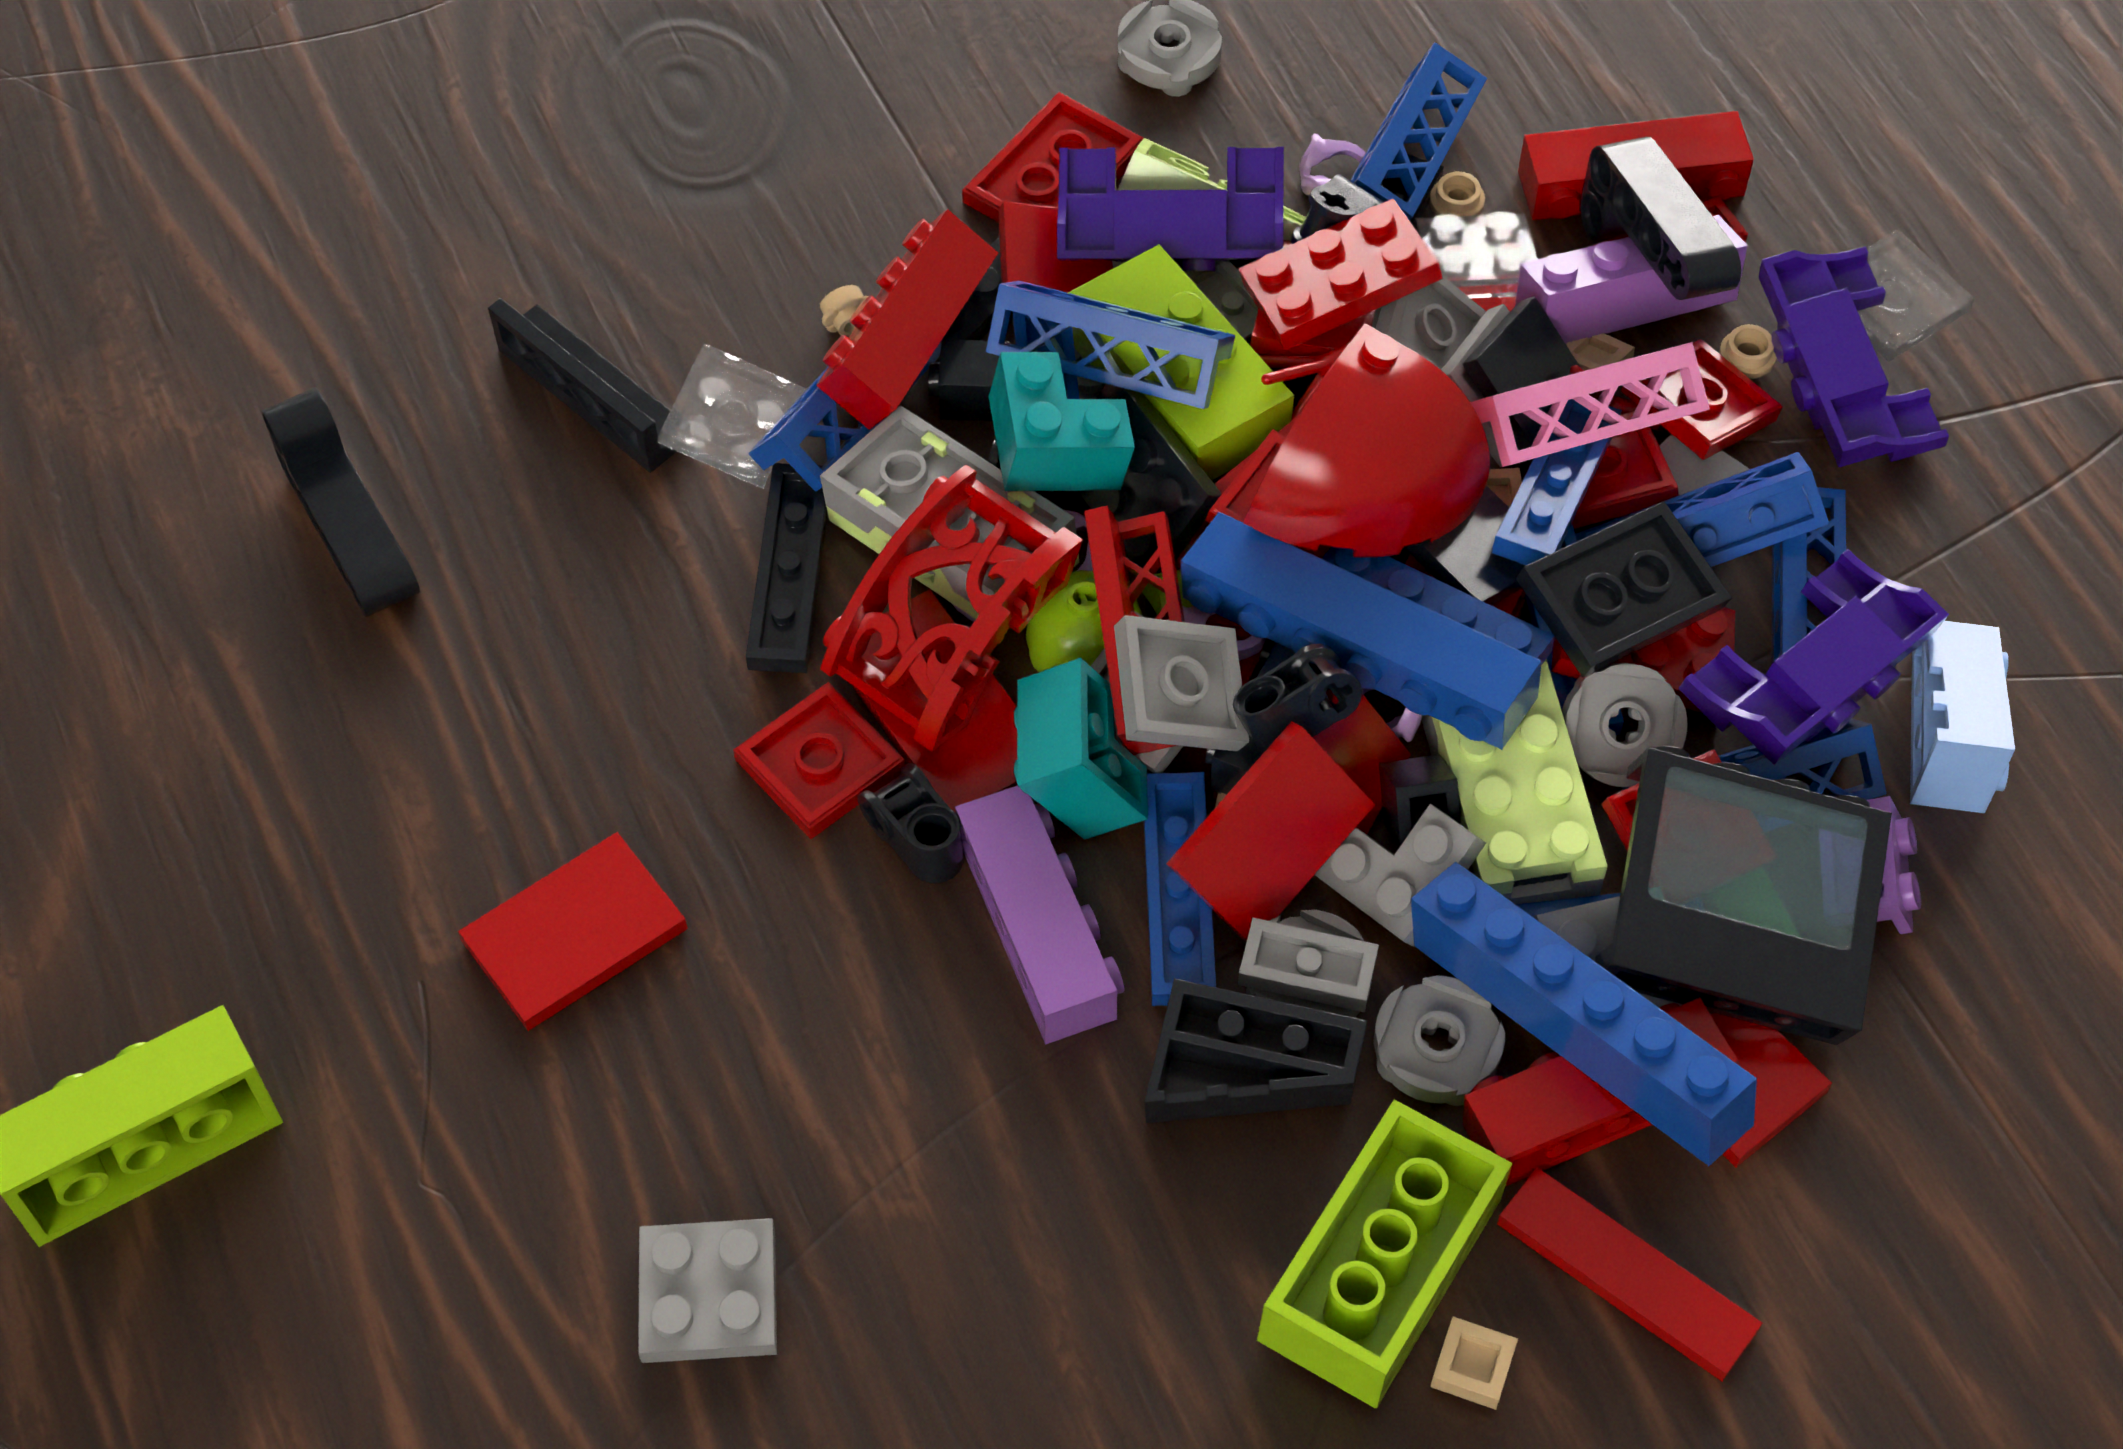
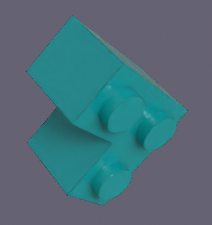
(1054, 439)
(1071, 754)

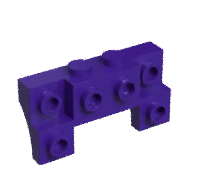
(1188, 224)
(1835, 361)
(1821, 677)

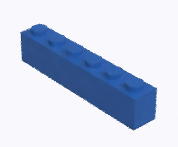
(1379, 635)
(1584, 1013)

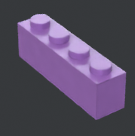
(1609, 288)
(1038, 914)

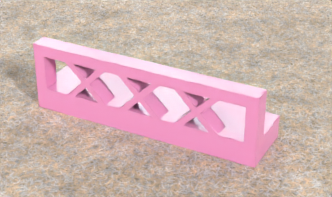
(1578, 387)

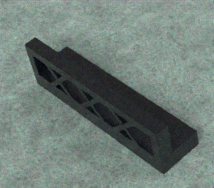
(583, 381)

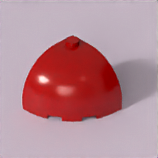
(1375, 456)

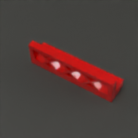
(1116, 594)

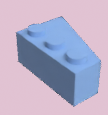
(1960, 718)

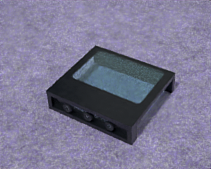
(1749, 896)

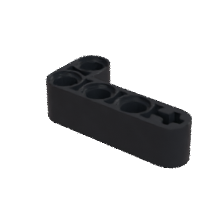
(1642, 194)
(339, 502)

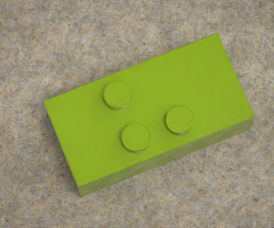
(1240, 405)
(131, 1125)
(1383, 1253)

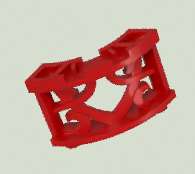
(956, 685)

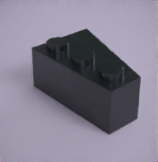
(1249, 1056)

